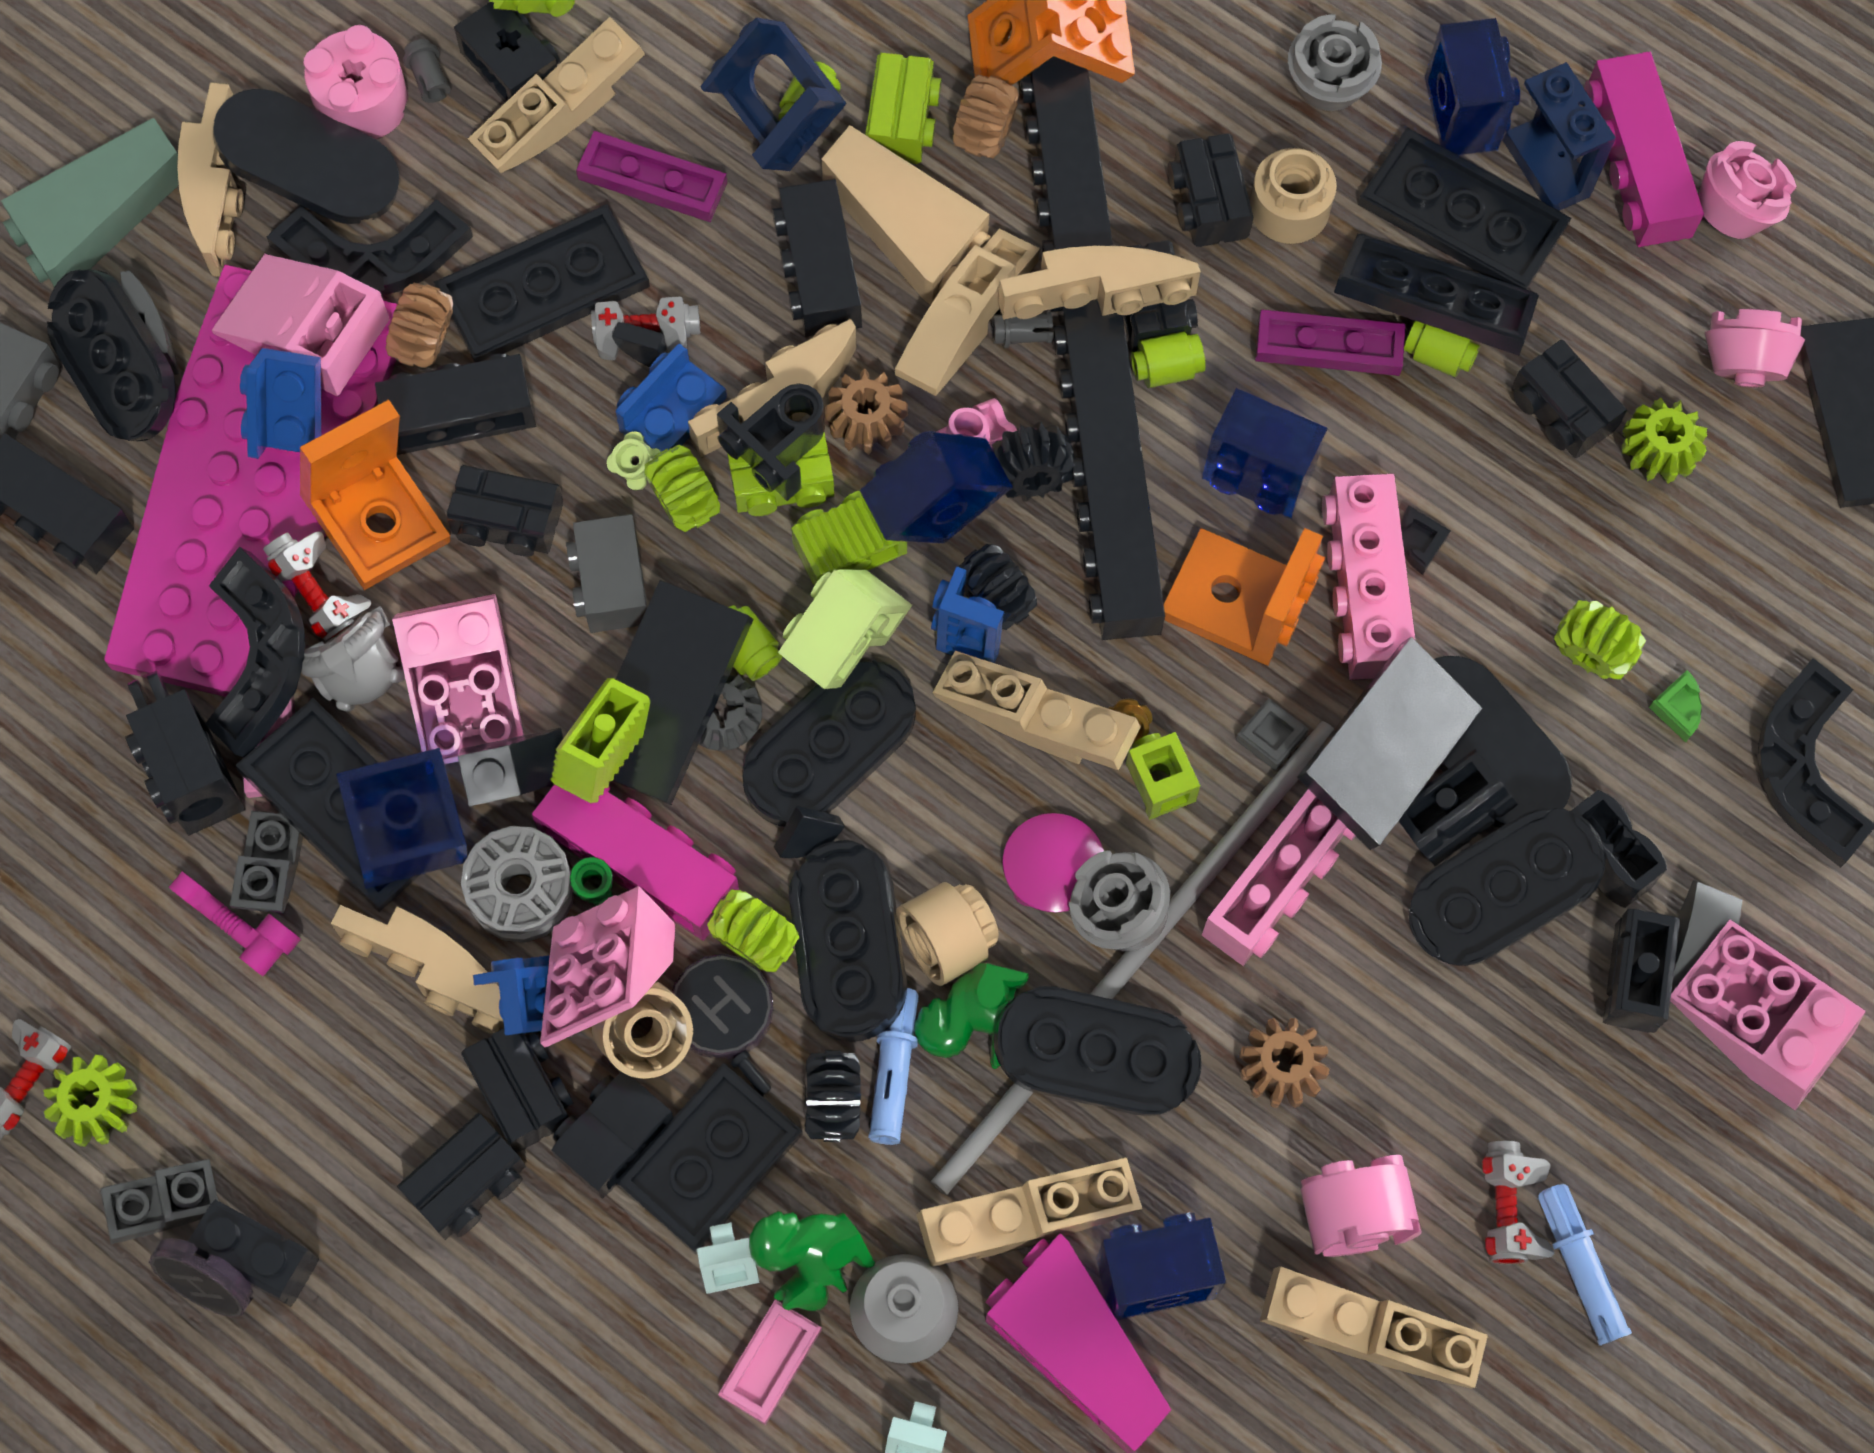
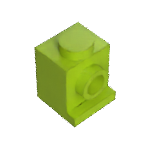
(1167, 755)

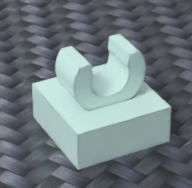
(727, 1261)
(916, 1434)

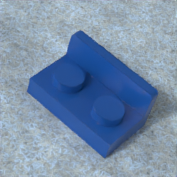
(667, 400)
(281, 401)
(964, 623)
(521, 991)

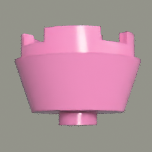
(1745, 191)
(1753, 346)

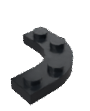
(382, 265)
(273, 657)
(1791, 771)

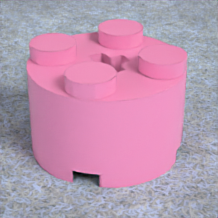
(357, 81)
(1360, 1207)

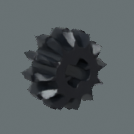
(1035, 460)
(1000, 581)
(832, 1096)

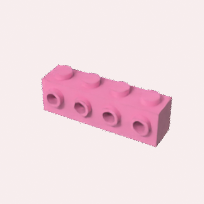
(1369, 569)
(1276, 880)

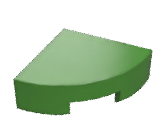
(1680, 706)

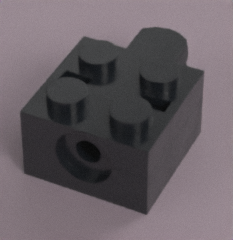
(180, 758)

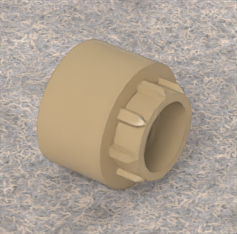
(1292, 195)
(948, 930)
(659, 1049)

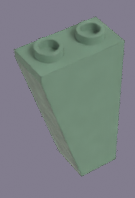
(92, 202)

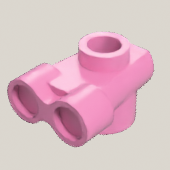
(982, 421)

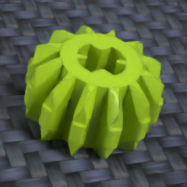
(1664, 440)
(682, 488)
(1599, 639)
(753, 930)
(80, 1120)

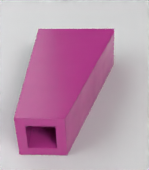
(1077, 1344)

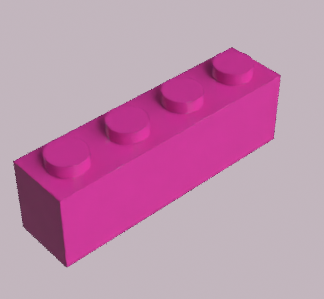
(1647, 150)
(640, 854)

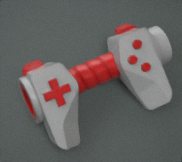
(672, 319)
(292, 562)
(42, 1052)
(1507, 1170)

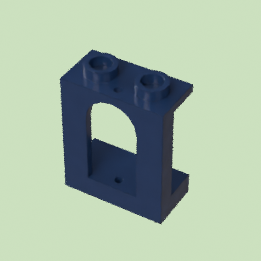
(733, 76)
(1558, 136)

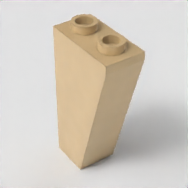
(904, 211)

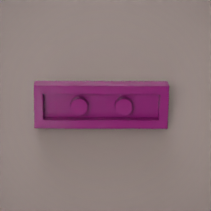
(652, 176)
(1330, 342)

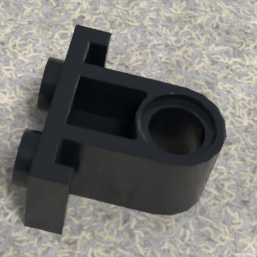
(772, 440)

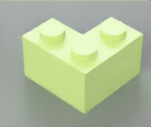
(840, 624)

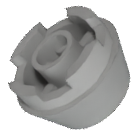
(1334, 62)
(1120, 901)
(904, 1309)

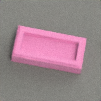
(770, 1362)

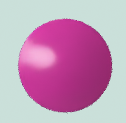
(1044, 858)

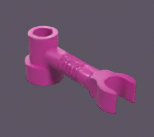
(261, 945)

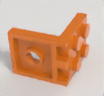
(1077, 31)
(358, 474)
(1267, 600)

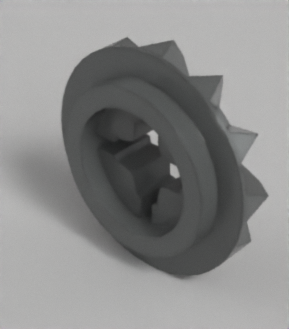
(740, 723)

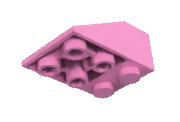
(306, 313)
(458, 675)
(604, 962)
(1766, 1013)

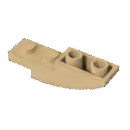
(560, 102)
(207, 185)
(1116, 276)
(962, 311)
(812, 363)
(1036, 715)
(421, 947)
(1029, 1213)
(1373, 1329)

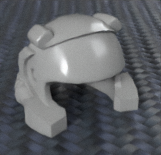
(355, 664)

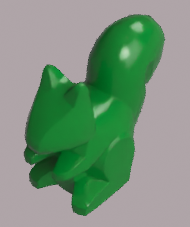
(971, 1005)
(818, 1248)

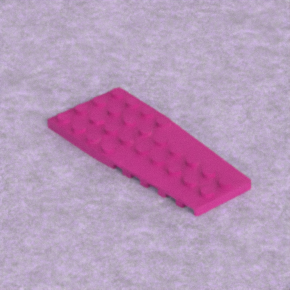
(211, 503)

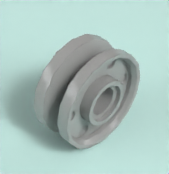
(509, 854)

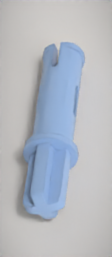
(893, 1074)
(1583, 1263)

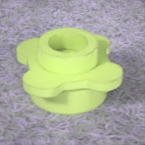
(621, 459)

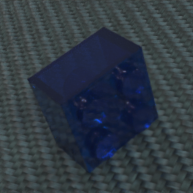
(1471, 86)
(1263, 453)
(935, 487)
(402, 817)
(1160, 1266)

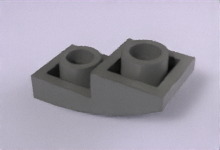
(149, 314)
(268, 864)
(1701, 920)
(158, 1202)

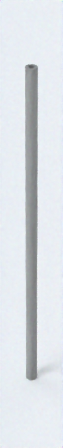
(1132, 960)

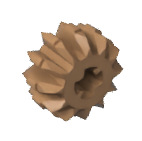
(985, 116)
(419, 325)
(863, 427)
(1267, 1049)

